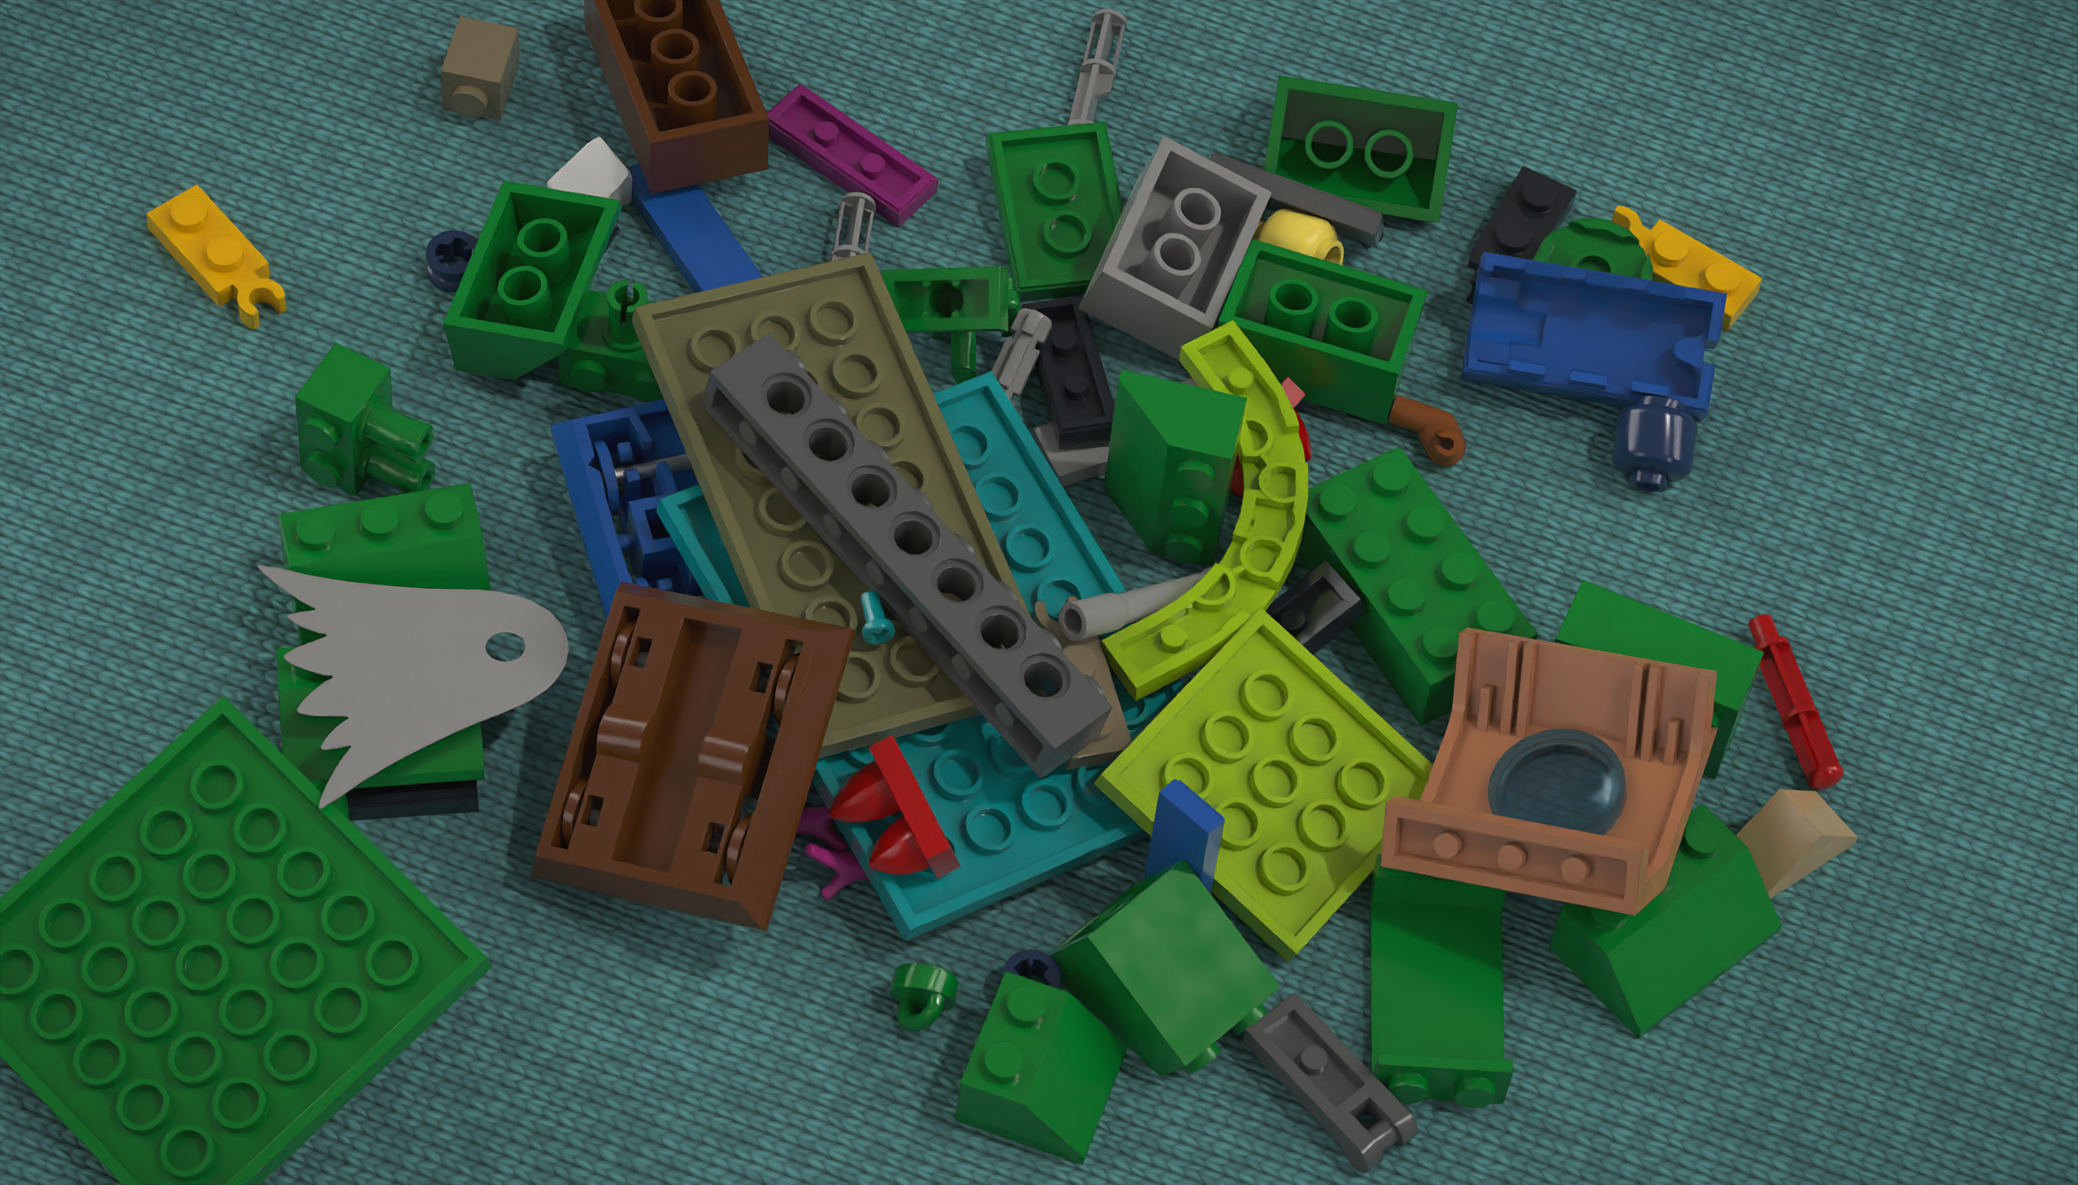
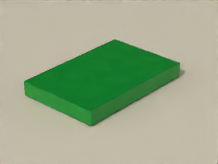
(1054, 205)

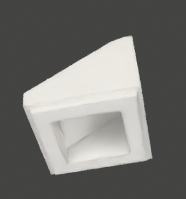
(596, 173)

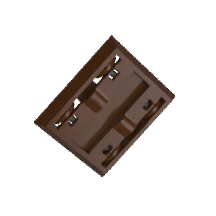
(680, 744)

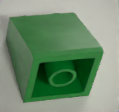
(1166, 971)

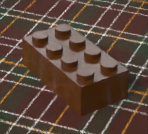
(680, 89)

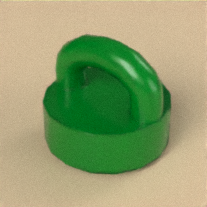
(924, 988)

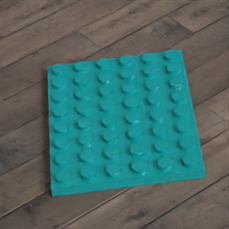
(989, 802)

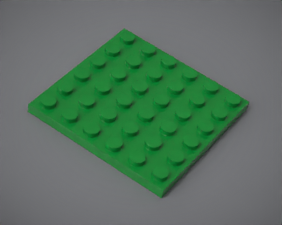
(216, 964)

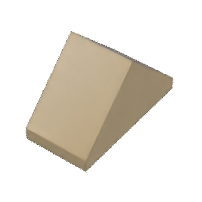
(1794, 837)

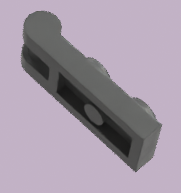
(1330, 1082)

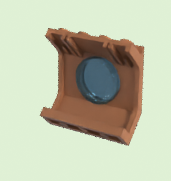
(1559, 773)

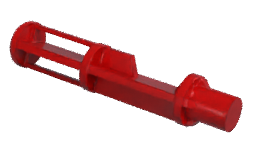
(1795, 705)

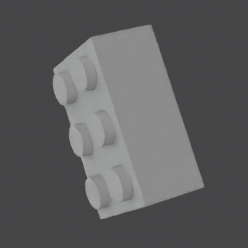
(1175, 249)

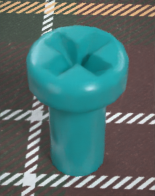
(877, 628)

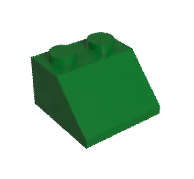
(1040, 1070)

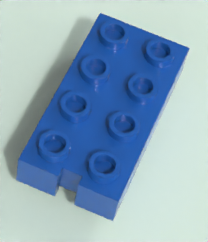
(1590, 334)

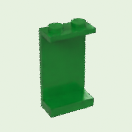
(1436, 988)

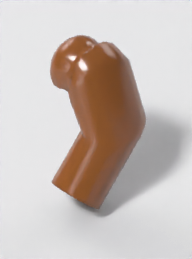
(1433, 427)

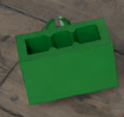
(606, 348)

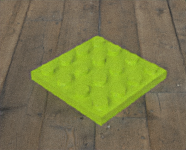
(1289, 768)

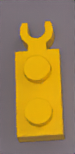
(215, 254)
(1689, 263)

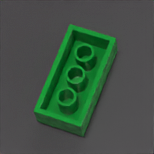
(1411, 572)

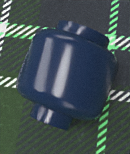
(1654, 443)

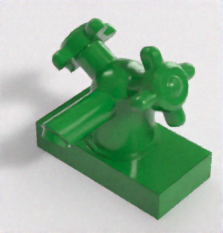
(955, 303)

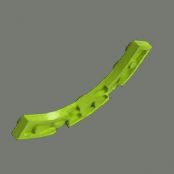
(1264, 538)

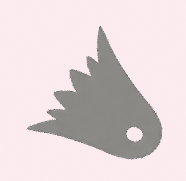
(412, 664)

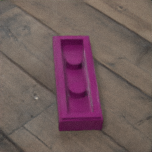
(850, 154)

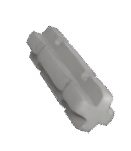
(1019, 353)

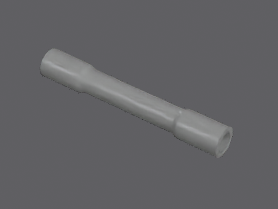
(1112, 611)

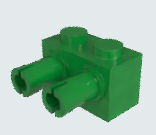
(354, 432)

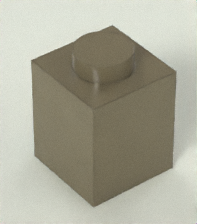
(480, 68)

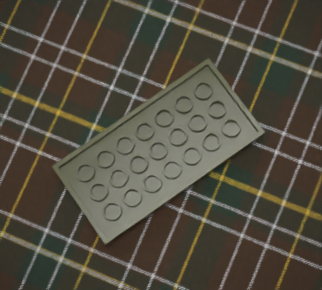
(859, 352)

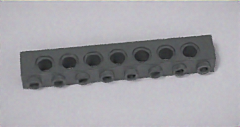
(909, 585)

